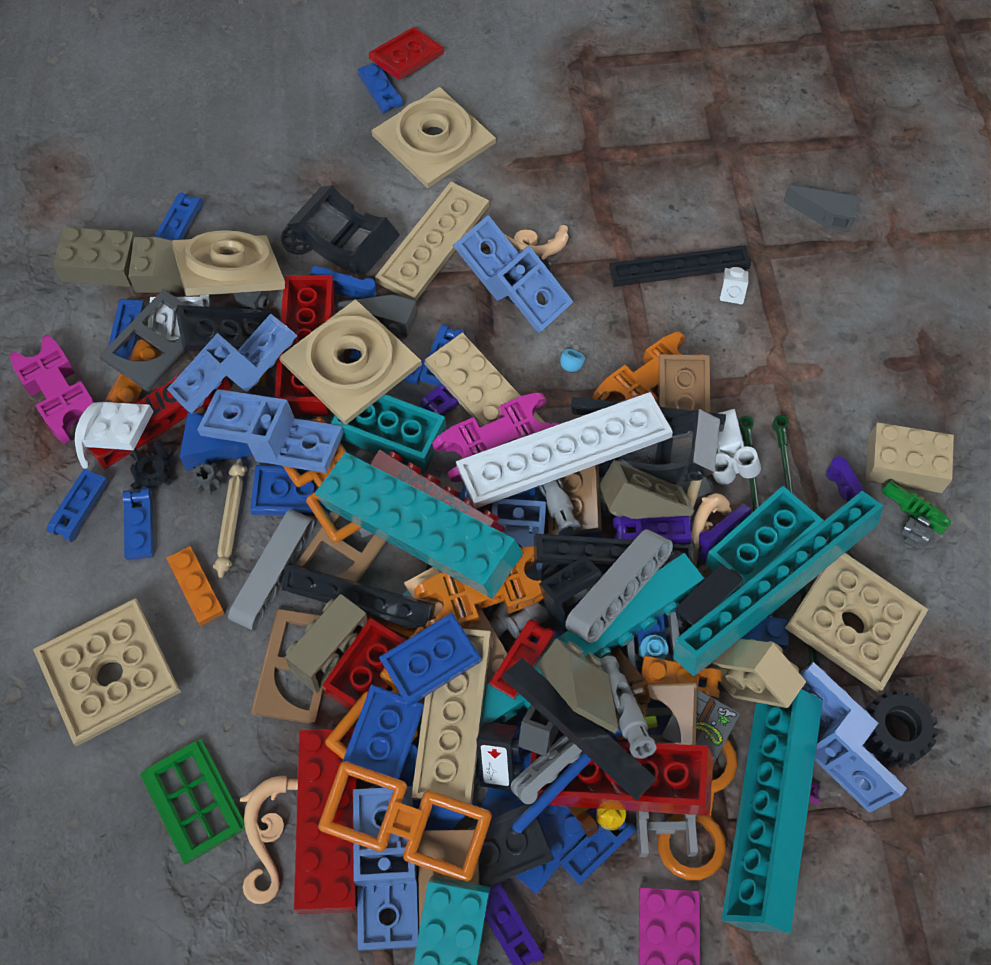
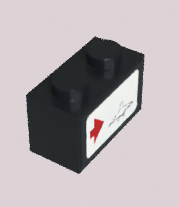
(499, 755)

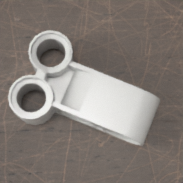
(733, 453)

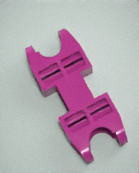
(47, 374)
(514, 423)

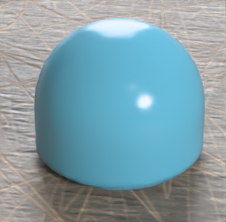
(570, 362)

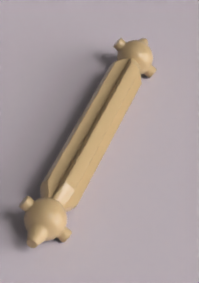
(230, 517)

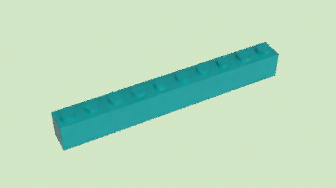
(776, 583)
(657, 597)

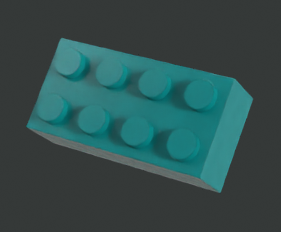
(397, 428)
(764, 535)
(451, 923)

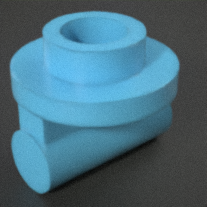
(654, 647)

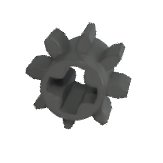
(206, 471)
(917, 532)

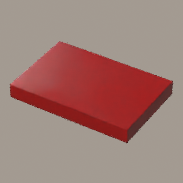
(406, 53)

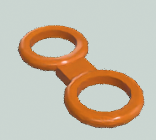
(705, 821)

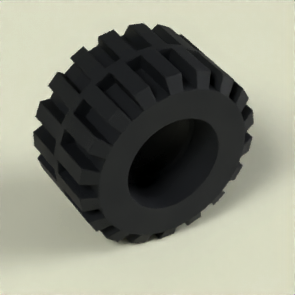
(918, 721)

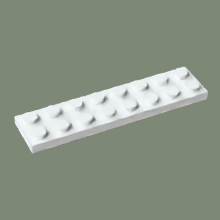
(563, 449)

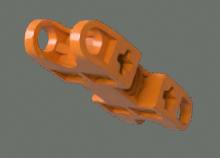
(645, 379)
(441, 588)

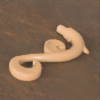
(552, 247)
(709, 504)
(258, 837)

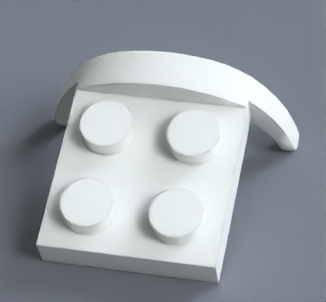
(165, 321)
(110, 427)

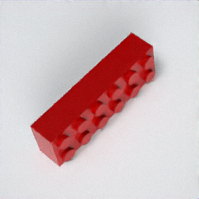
(305, 306)
(680, 786)
(322, 860)

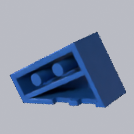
(207, 449)

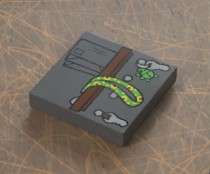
(713, 724)

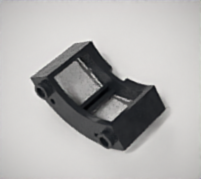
(340, 233)
(684, 456)

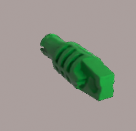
(917, 507)

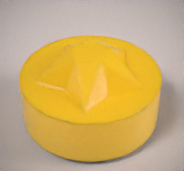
(610, 819)

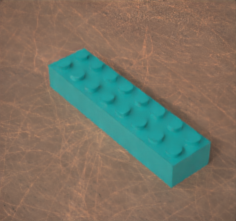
(420, 524)
(773, 816)

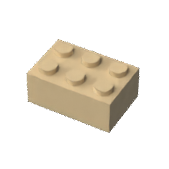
(910, 457)
(759, 673)

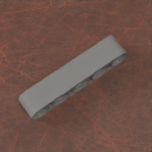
(269, 571)
(619, 586)

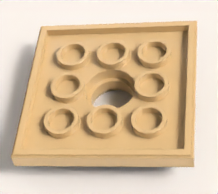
(433, 156)
(227, 263)
(357, 385)
(886, 613)
(76, 657)

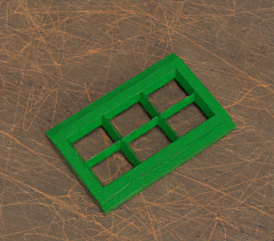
(169, 814)

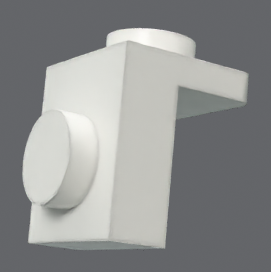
(734, 285)

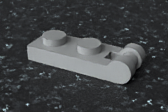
(544, 769)

